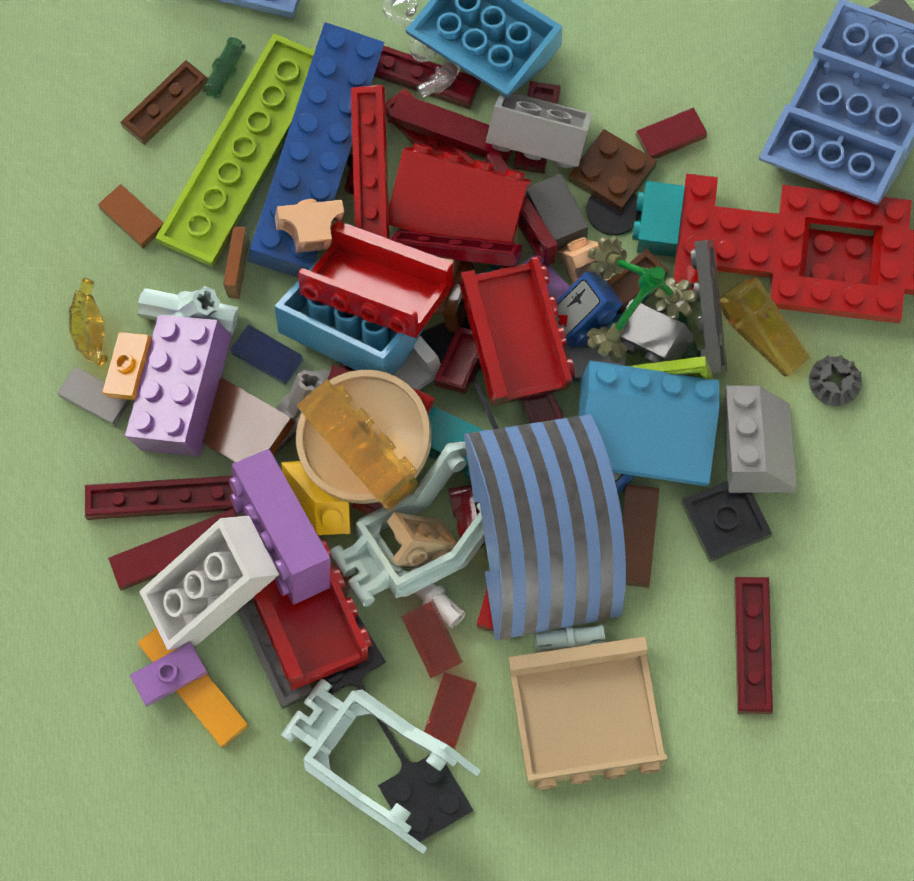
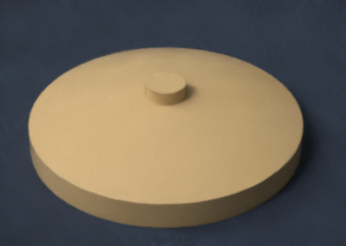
(394, 411)

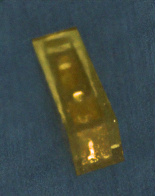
(762, 325)

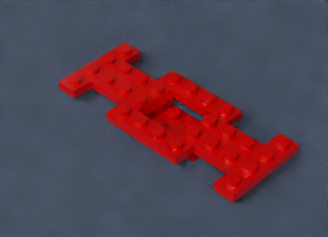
(805, 265)

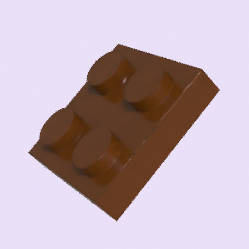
(612, 170)

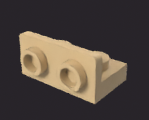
(421, 539)

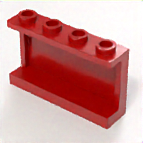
(455, 196)
(378, 280)
(516, 332)
(314, 634)

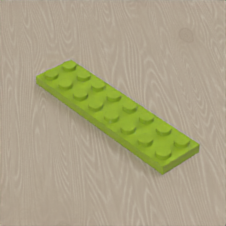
(238, 154)

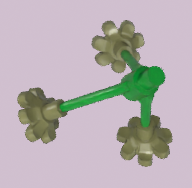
(672, 296)

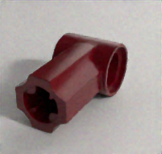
(463, 507)

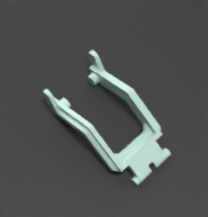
(372, 557)
(328, 725)

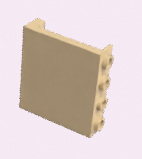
(586, 713)

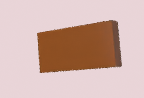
(131, 215)
(236, 262)

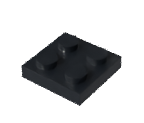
(725, 520)

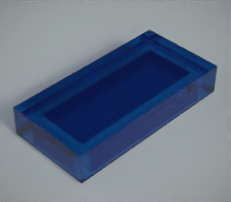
(266, 354)

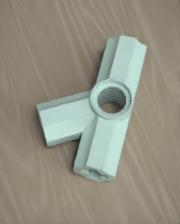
(196, 304)

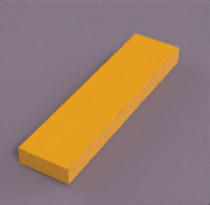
(201, 697)

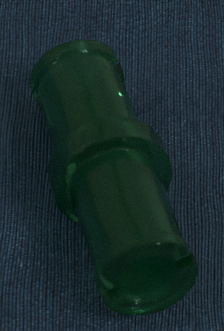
(224, 68)

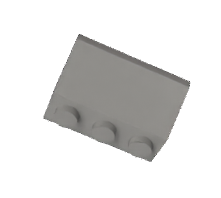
(539, 129)
(758, 441)

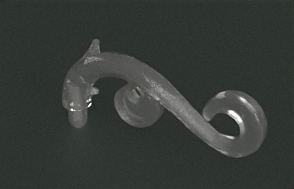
(443, 77)

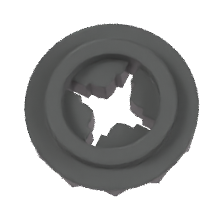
(828, 391)

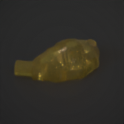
(87, 324)

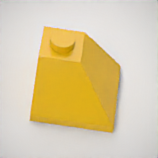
(324, 512)

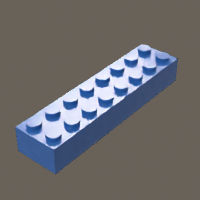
(315, 142)

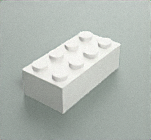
(208, 582)

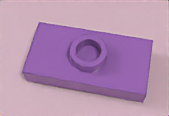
(168, 674)

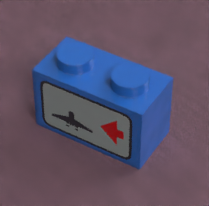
(586, 306)

